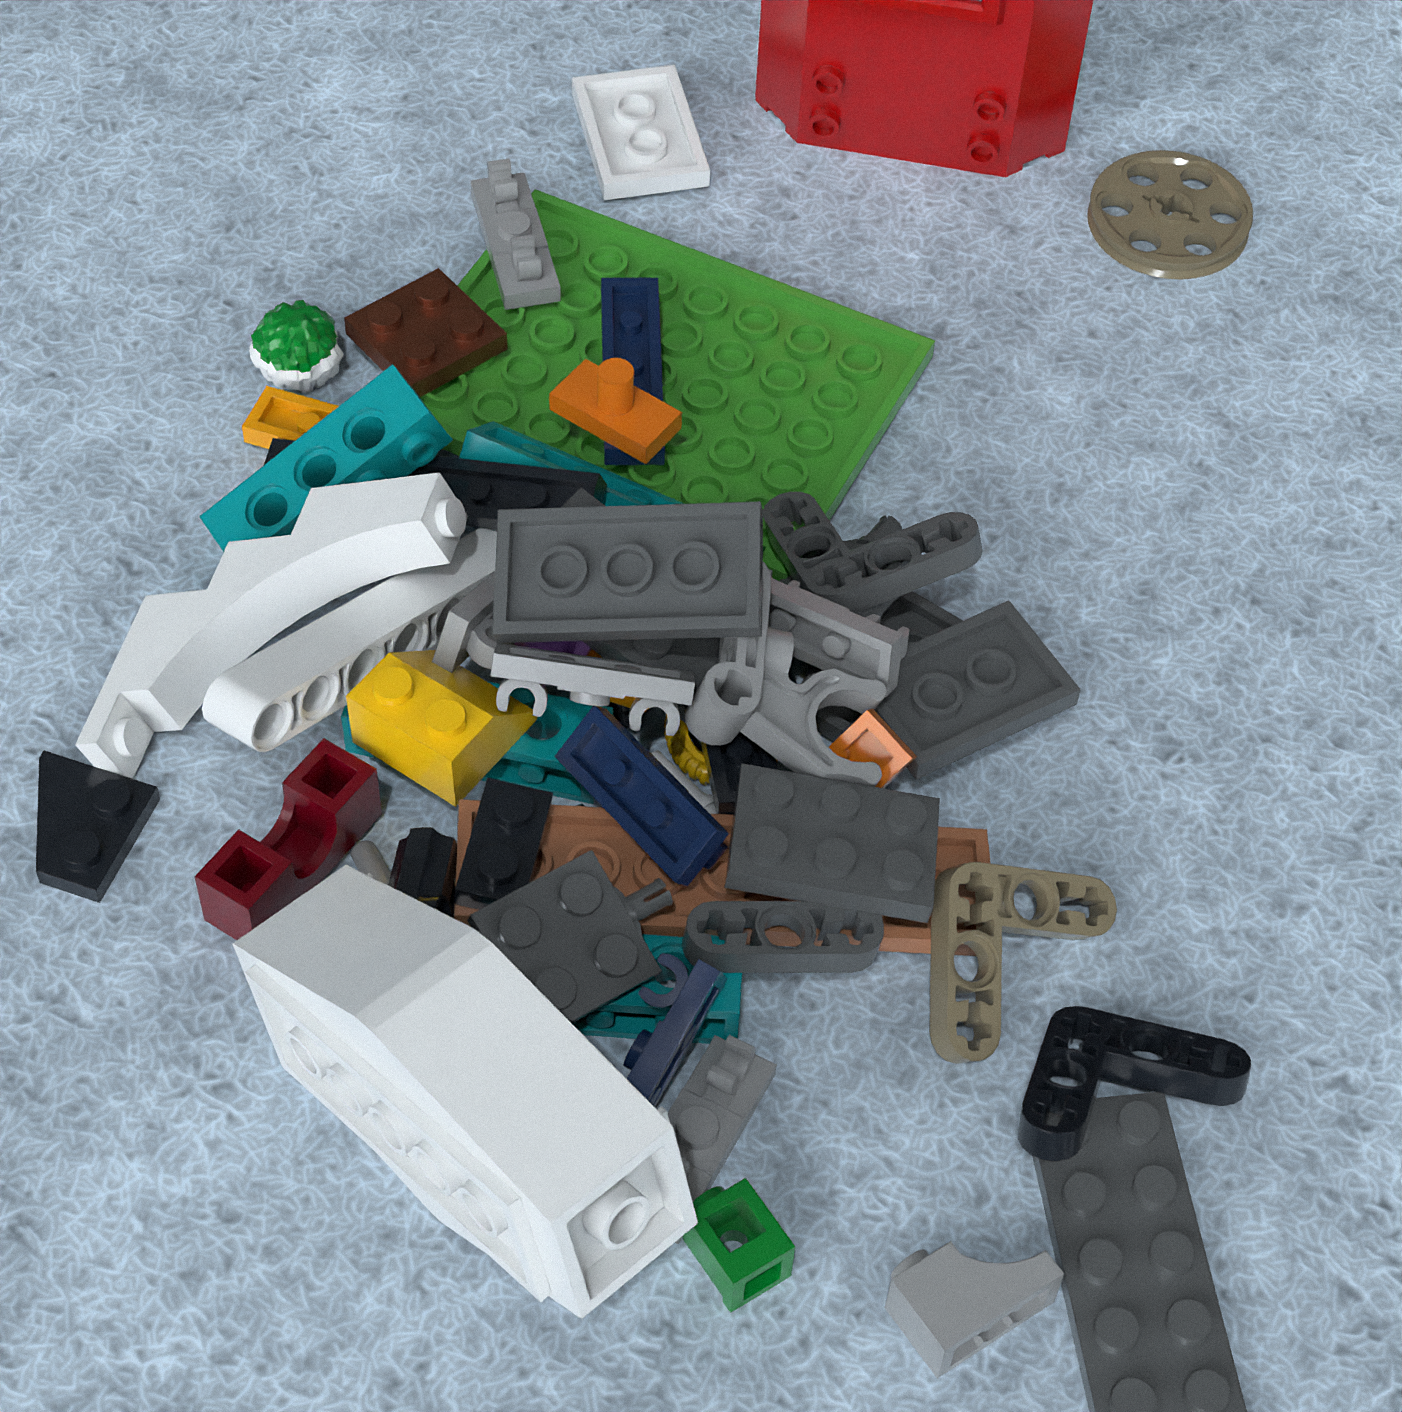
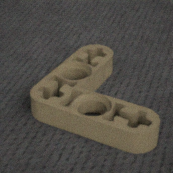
(992, 915)

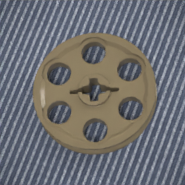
(1188, 223)

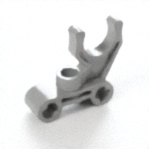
(755, 697)

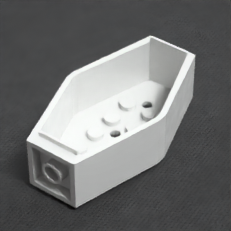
(469, 1087)

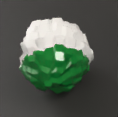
(296, 346)

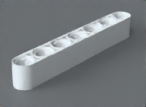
(318, 665)

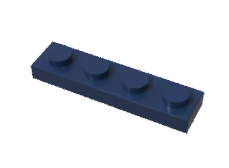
(633, 333)

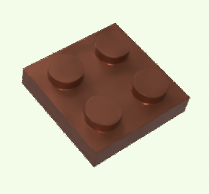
(426, 332)

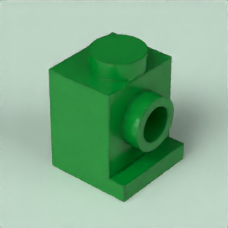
(740, 1217)

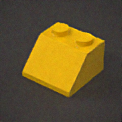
(433, 722)

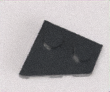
(86, 824)

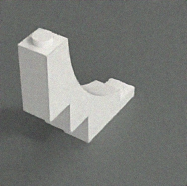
(260, 588)

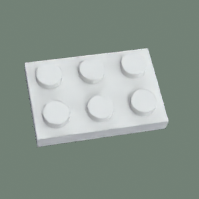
(640, 132)

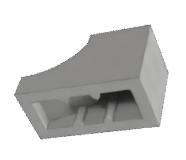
(961, 1304)

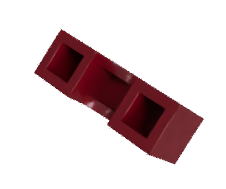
(323, 815)

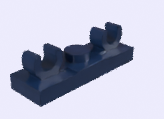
(643, 796)
(658, 1054)

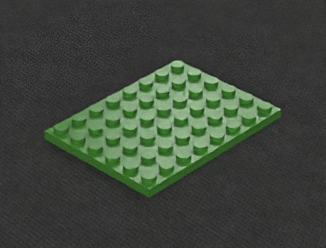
(766, 376)

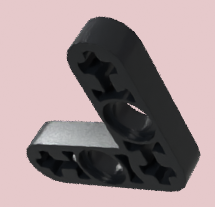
(1213, 1075)

